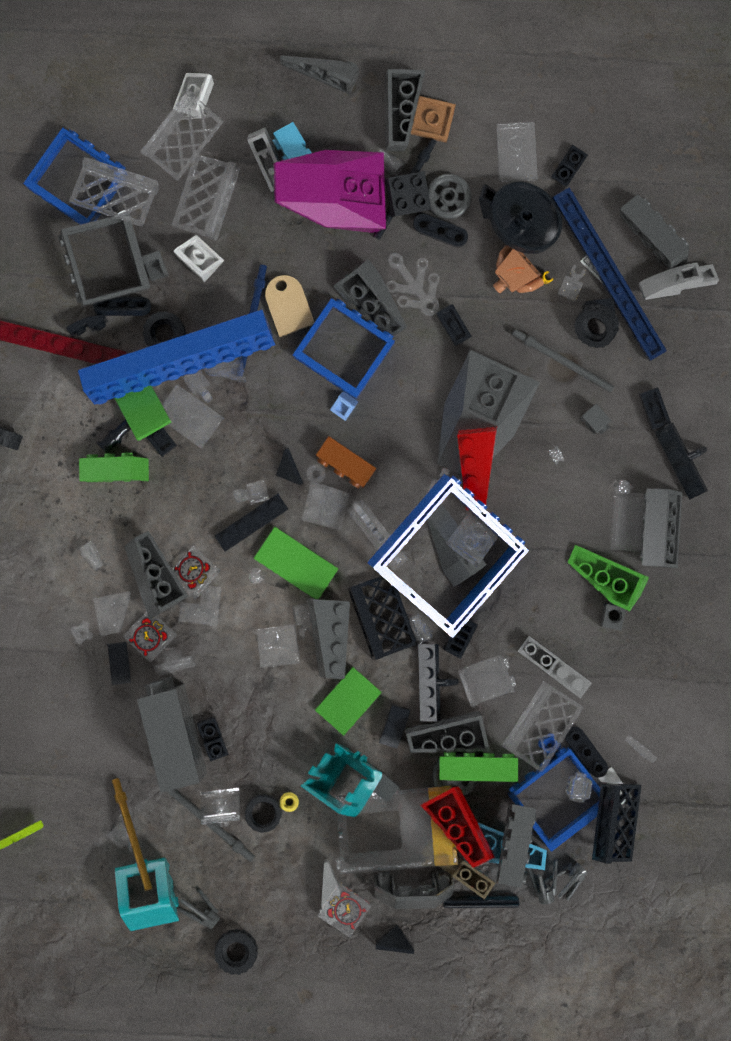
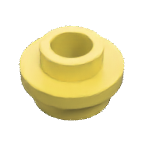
(289, 808)

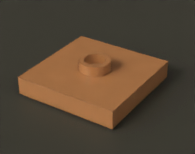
(433, 119)

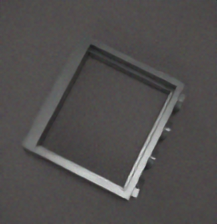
(134, 253)

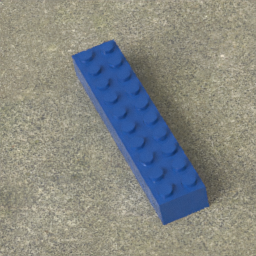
(177, 357)

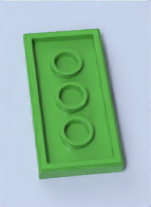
(296, 563)

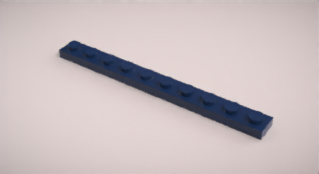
(609, 274)

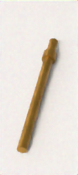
(121, 799)

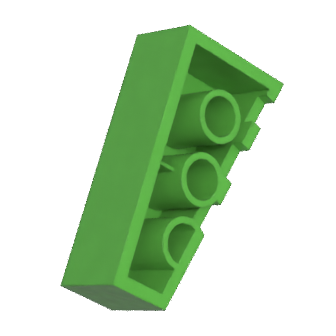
(478, 768)

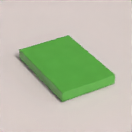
(143, 412)
(348, 701)

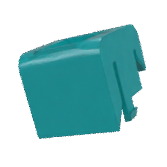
(330, 770)
(153, 914)

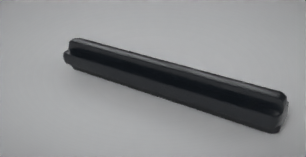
(479, 902)

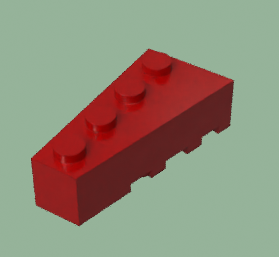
(476, 459)
(459, 825)

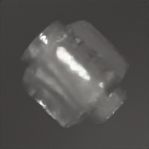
(578, 787)

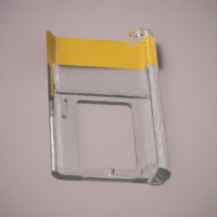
(421, 838)

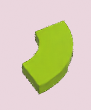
(21, 834)

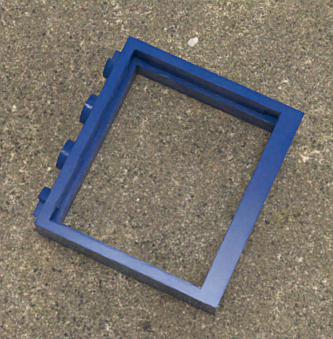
(47, 159)
(325, 373)
(578, 823)

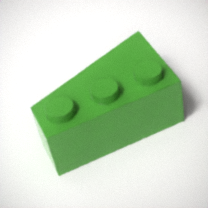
(112, 468)

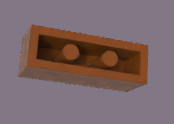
(345, 463)

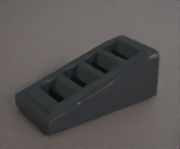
(459, 654)

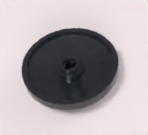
(525, 217)

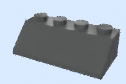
(661, 528)

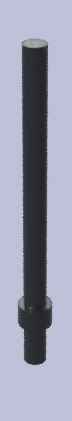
(423, 158)

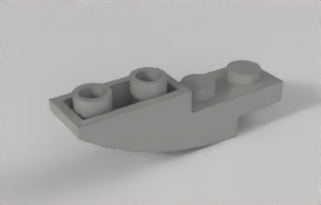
(677, 279)
(554, 667)

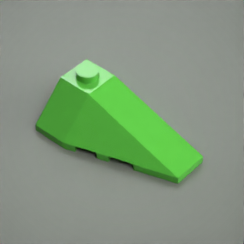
(616, 582)

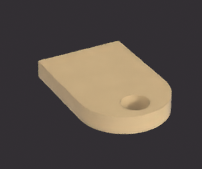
(288, 307)

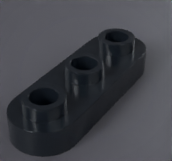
(434, 224)
(123, 307)
(593, 758)

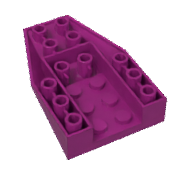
(334, 189)

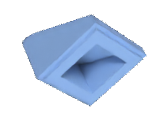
(344, 405)

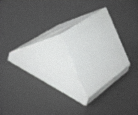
(200, 85)
(198, 257)

